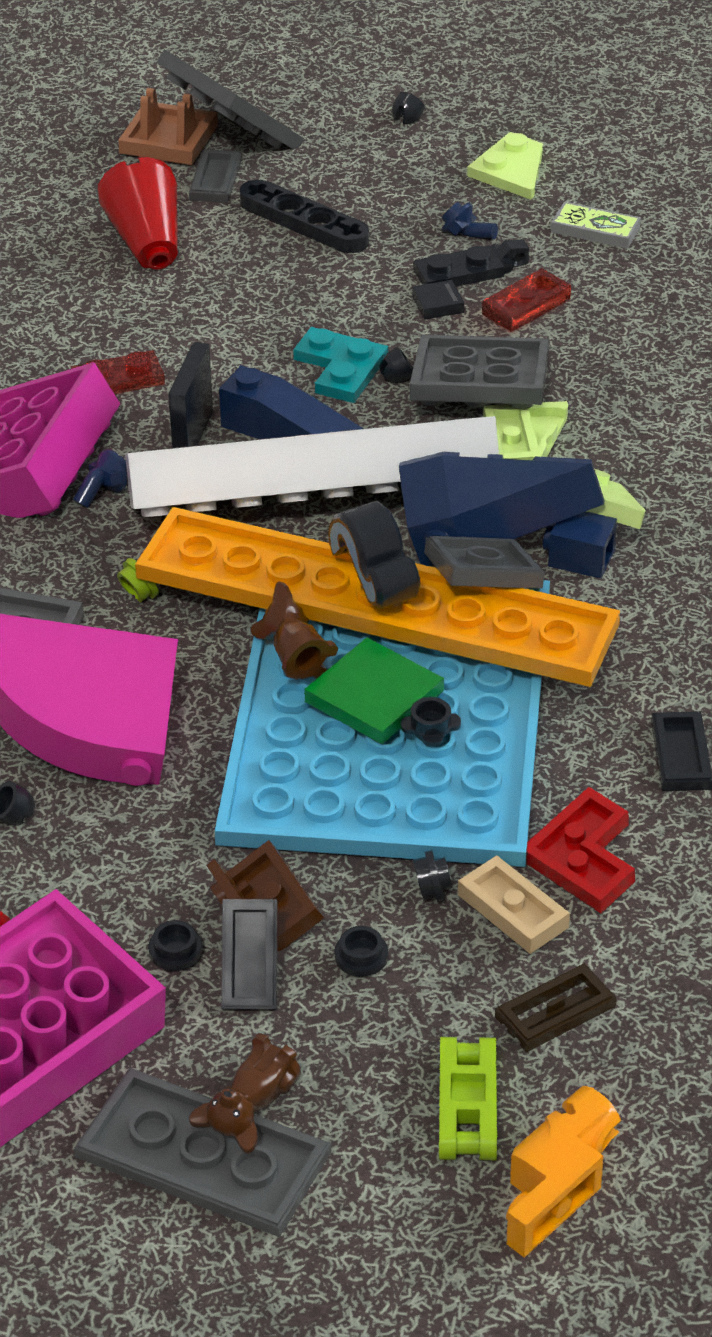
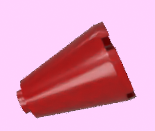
(143, 209)

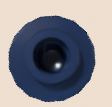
(461, 220)
(108, 472)

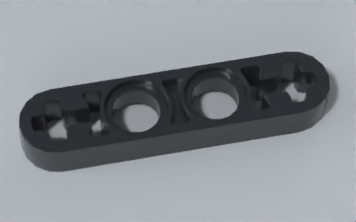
(338, 232)

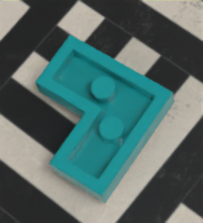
(347, 362)

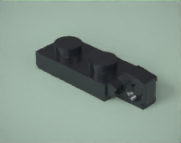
(473, 264)

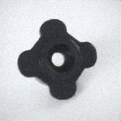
(430, 720)

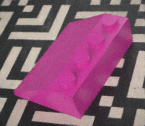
(47, 436)
(65, 1008)

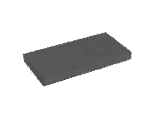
(149, 1139)

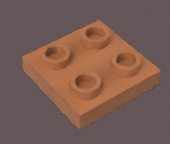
(168, 130)

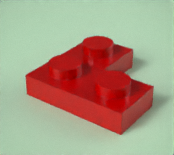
(574, 854)

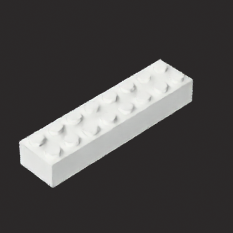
(295, 465)

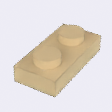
(513, 904)

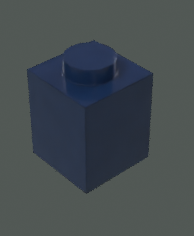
(581, 543)

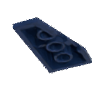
(274, 408)
(492, 495)

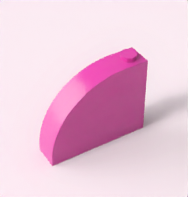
(87, 697)

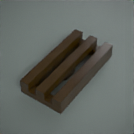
(561, 1013)

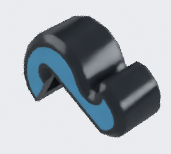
(376, 553)

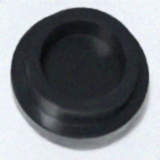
(432, 876)
(175, 946)
(361, 951)

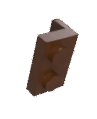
(268, 876)

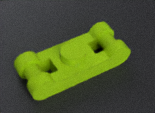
(468, 1097)

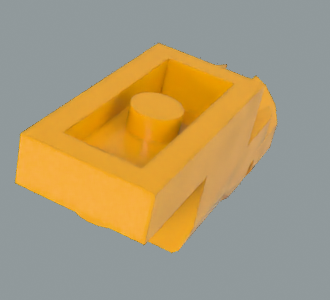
(559, 1167)

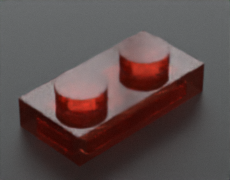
(526, 299)
(130, 371)

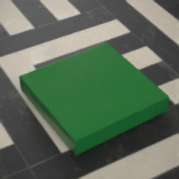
(372, 689)

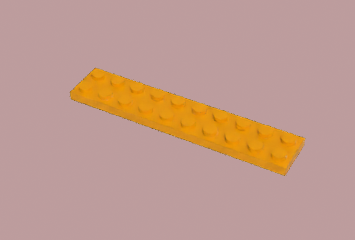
(486, 624)

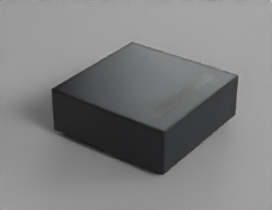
(438, 299)

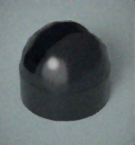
(409, 106)
(396, 366)
(15, 803)

